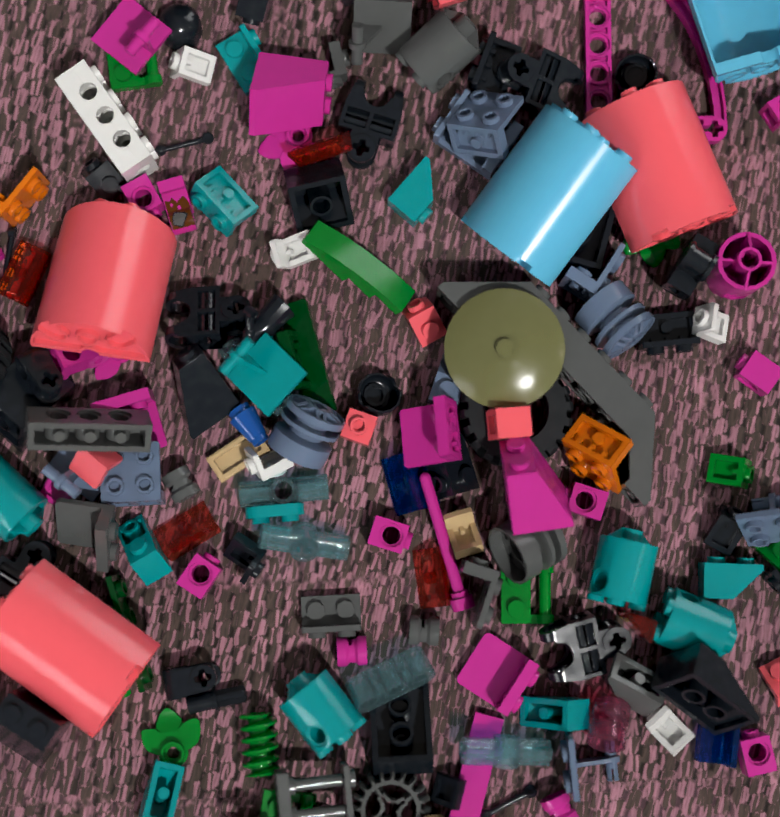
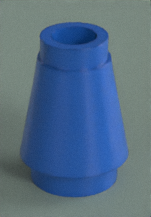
(248, 423)

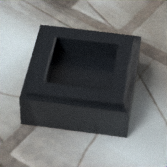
(448, 790)

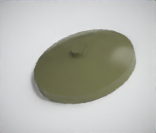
(504, 348)

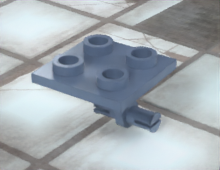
(66, 479)
(763, 526)
(570, 776)

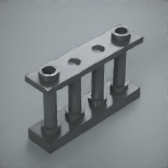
(287, 785)

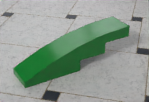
(353, 262)

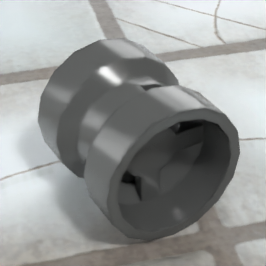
(181, 485)
(424, 630)

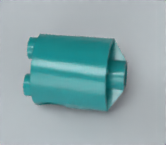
(20, 503)
(623, 569)
(693, 620)
(321, 711)

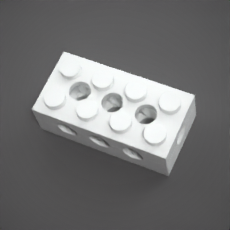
(105, 119)

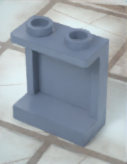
(483, 165)

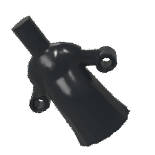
(268, 319)

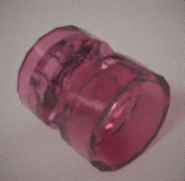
(609, 724)

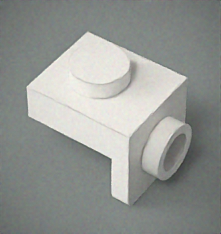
(290, 251)
(710, 323)
(266, 466)
(669, 730)

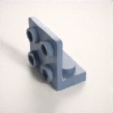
(480, 124)
(579, 280)
(135, 480)

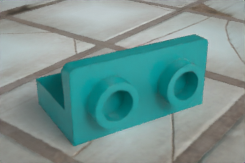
(241, 55)
(222, 200)

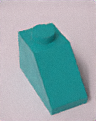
(414, 195)
(555, 712)
(162, 790)

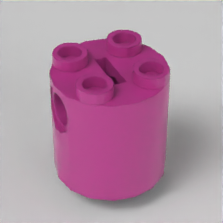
(743, 266)

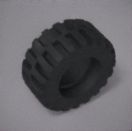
(547, 438)

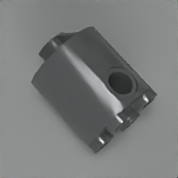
(440, 49)

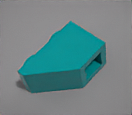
(143, 550)
(724, 579)

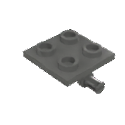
(379, 27)

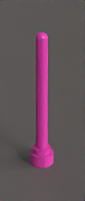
(460, 597)

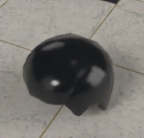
(184, 24)
(635, 71)
(378, 394)

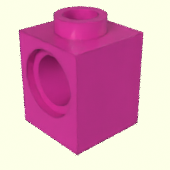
(143, 186)
(757, 372)
(597, 501)
(376, 538)
(191, 584)
(764, 762)

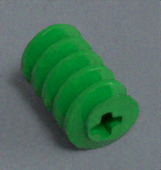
(260, 743)

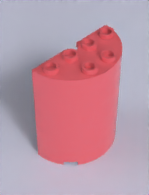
(677, 173)
(106, 282)
(69, 646)

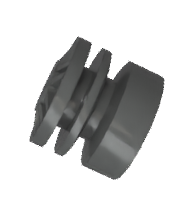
(525, 554)

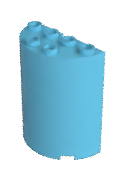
(739, 37)
(550, 192)

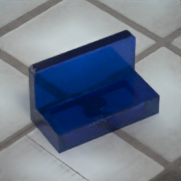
(404, 485)
(718, 748)

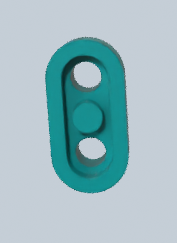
(288, 512)

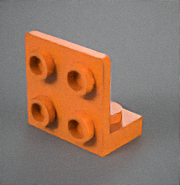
(17, 205)
(596, 452)

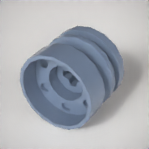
(614, 319)
(306, 431)

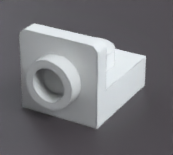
(192, 65)

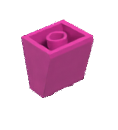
(288, 93)
(532, 489)

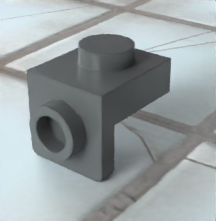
(340, 61)

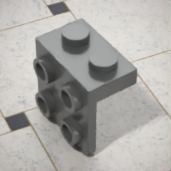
(89, 526)
(492, 586)

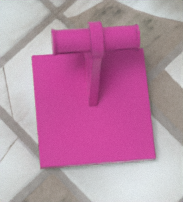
(131, 35)

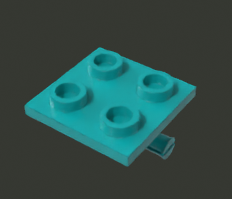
(263, 372)

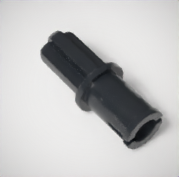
(216, 699)

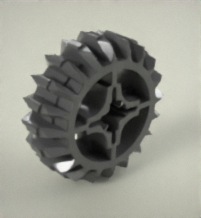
(401, 799)

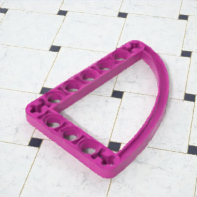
(604, 61)

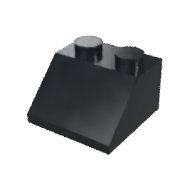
(319, 194)

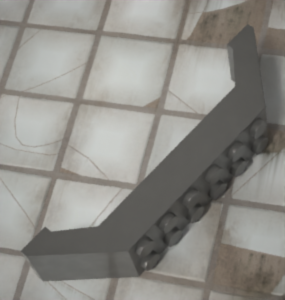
(593, 381)

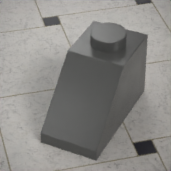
(633, 685)

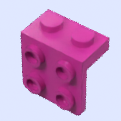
(498, 674)

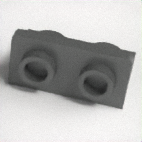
(331, 614)

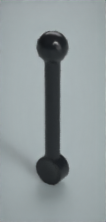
(207, 138)
(12, 235)
(529, 791)

